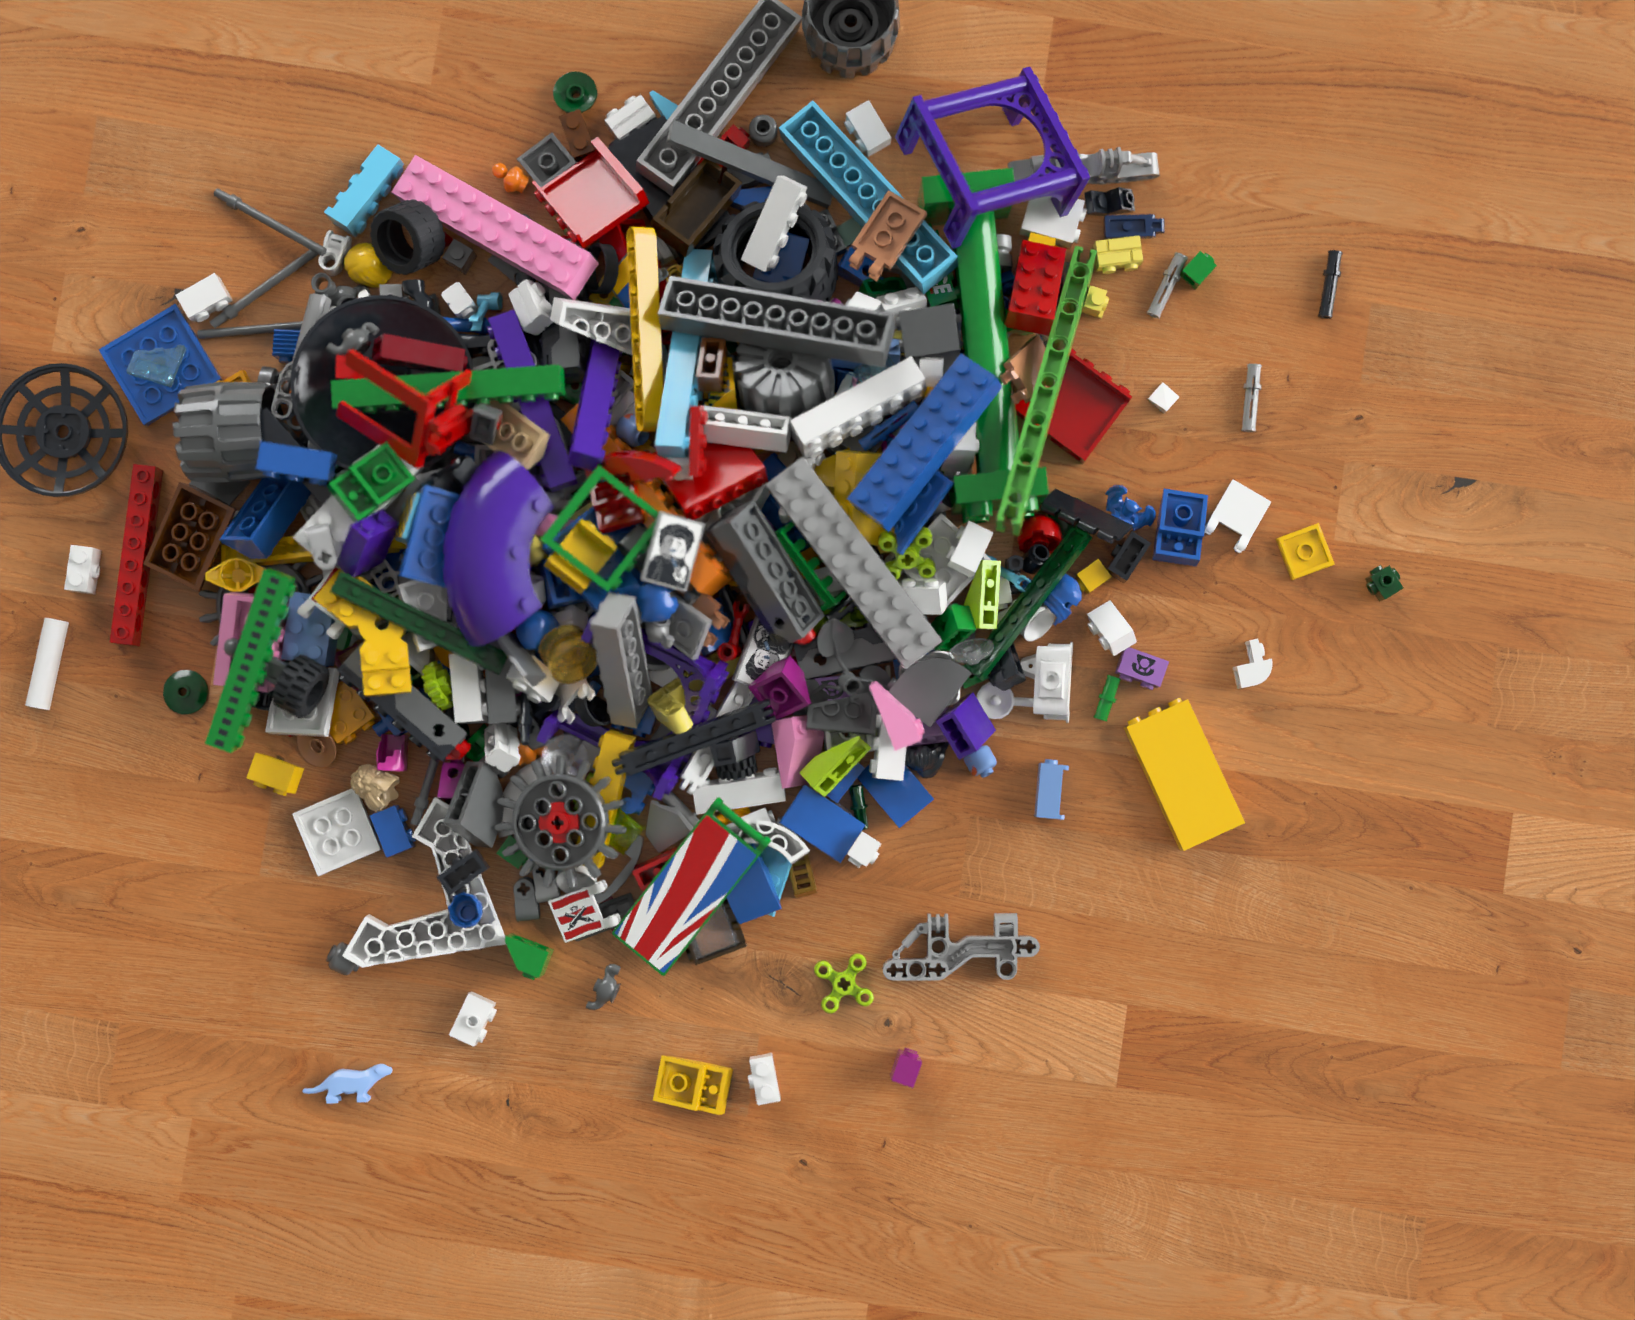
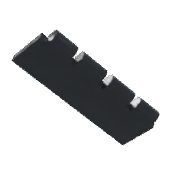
(1090, 518)

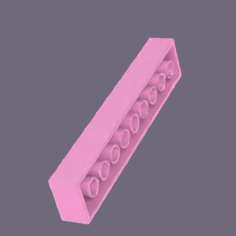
(497, 228)

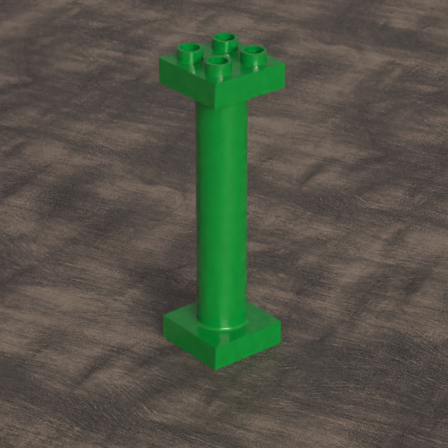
(986, 345)

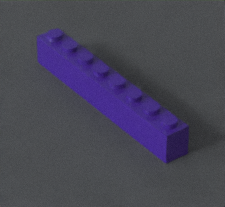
(515, 353)
(594, 405)

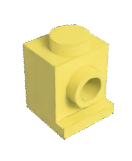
(1095, 302)

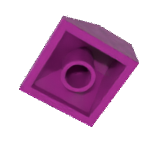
(784, 686)

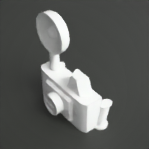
(1051, 691)

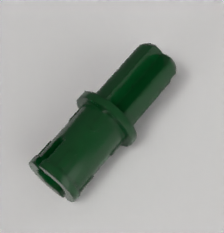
(858, 804)

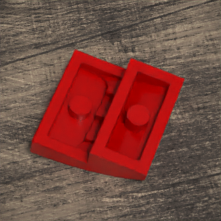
(614, 508)

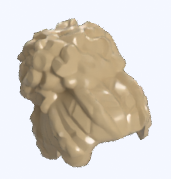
(374, 786)

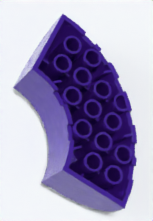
(491, 548)

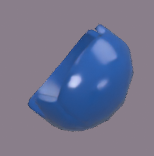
(465, 910)

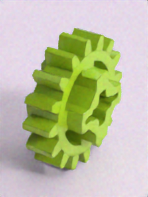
(438, 685)

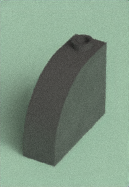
(928, 687)
(475, 805)

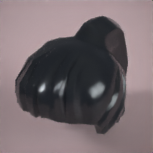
(926, 758)

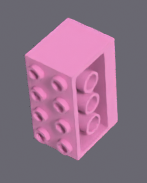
(233, 618)

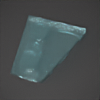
(157, 365)

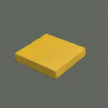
(1305, 551)

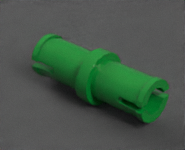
(1107, 698)

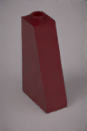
(417, 354)

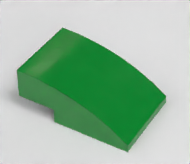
(370, 482)

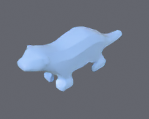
(350, 1082)

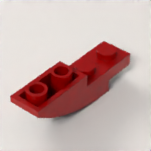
(638, 466)

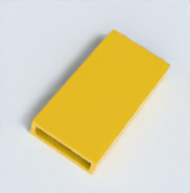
(1183, 774)

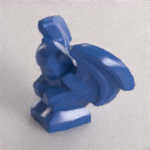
(1128, 509)

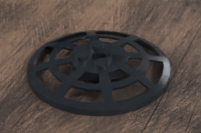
(52, 420)

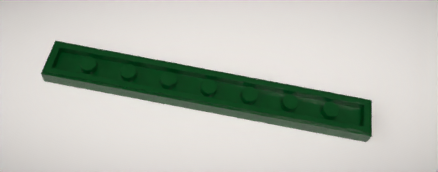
(1032, 599)
(416, 622)

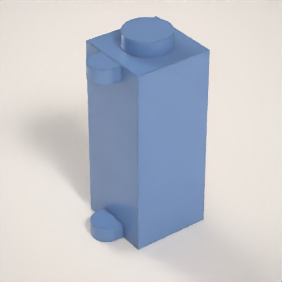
(1049, 789)

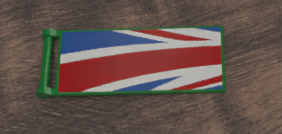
(689, 888)

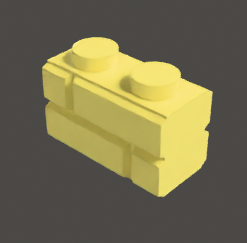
(1118, 254)

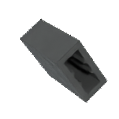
(928, 330)

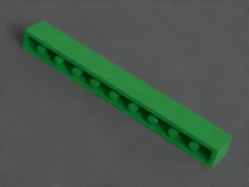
(485, 386)

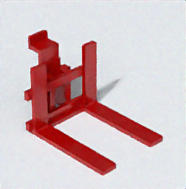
(446, 427)

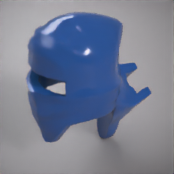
(1062, 597)
(651, 599)
(534, 629)

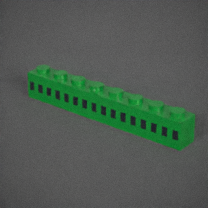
(250, 660)

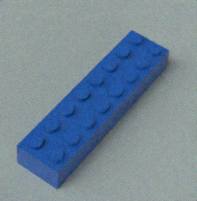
(925, 442)

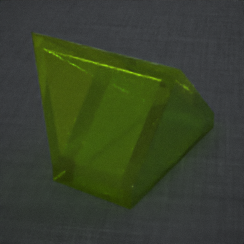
(623, 841)

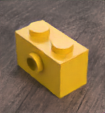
(275, 773)

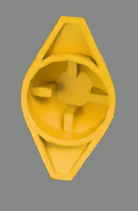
(235, 574)

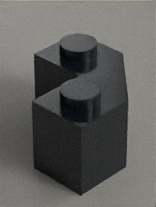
(454, 475)

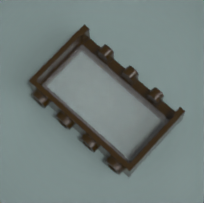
(718, 936)

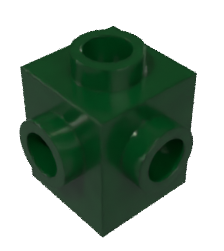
(1389, 577)

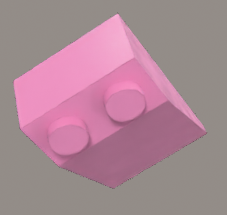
(898, 720)
(795, 748)

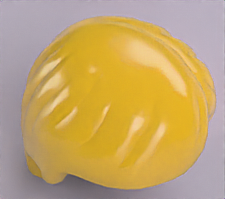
(365, 266)

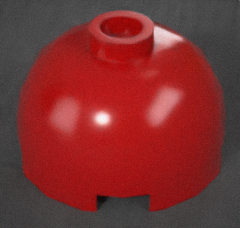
(1039, 530)

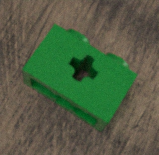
(953, 626)

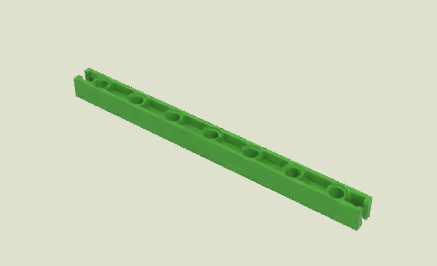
(1044, 399)

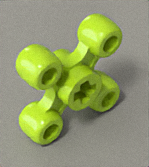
(911, 557)
(849, 975)

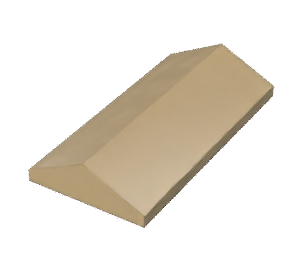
(519, 436)

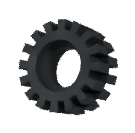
(737, 770)

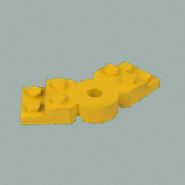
(383, 654)

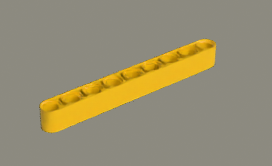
(645, 327)

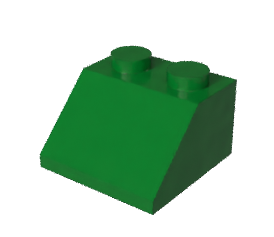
(528, 955)

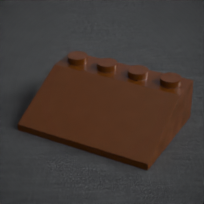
(189, 536)

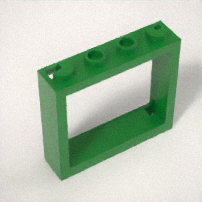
(629, 562)

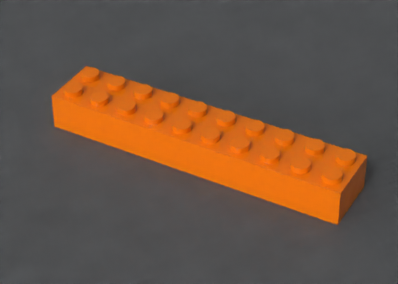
(707, 573)

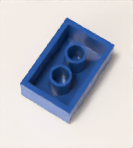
(296, 463)

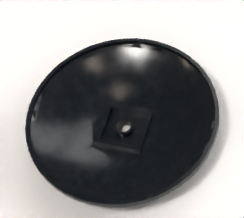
(316, 368)

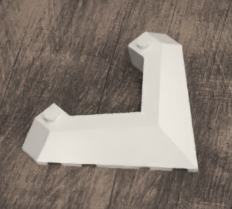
(432, 933)

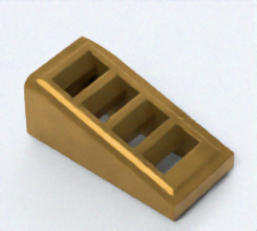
(798, 893)

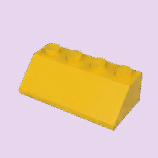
(849, 471)

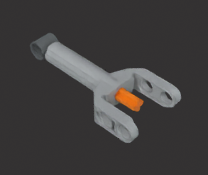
(317, 307)

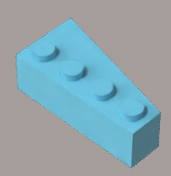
(365, 191)

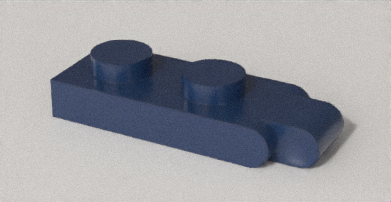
(1132, 225)

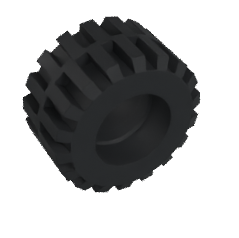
(301, 686)

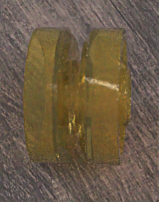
(567, 655)

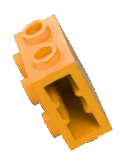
(350, 715)

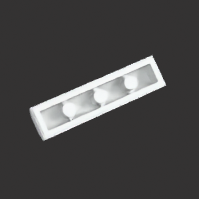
(47, 663)

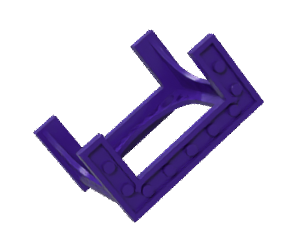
(1018, 98)
(712, 674)

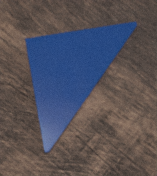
(920, 509)

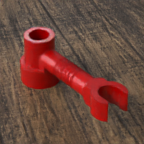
(725, 649)

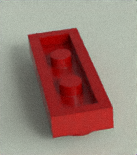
(698, 441)

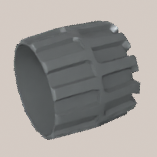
(850, 47)
(781, 381)
(221, 430)

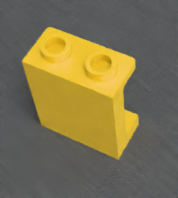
(588, 547)

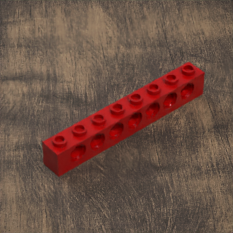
(137, 540)

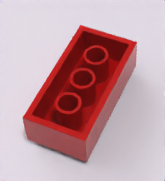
(1035, 287)

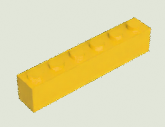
(611, 745)

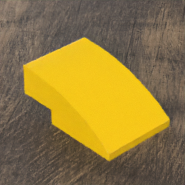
(693, 1084)

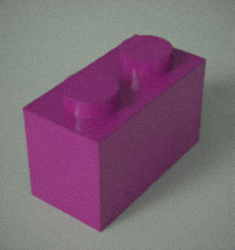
(906, 1067)

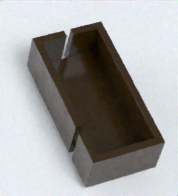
(695, 207)

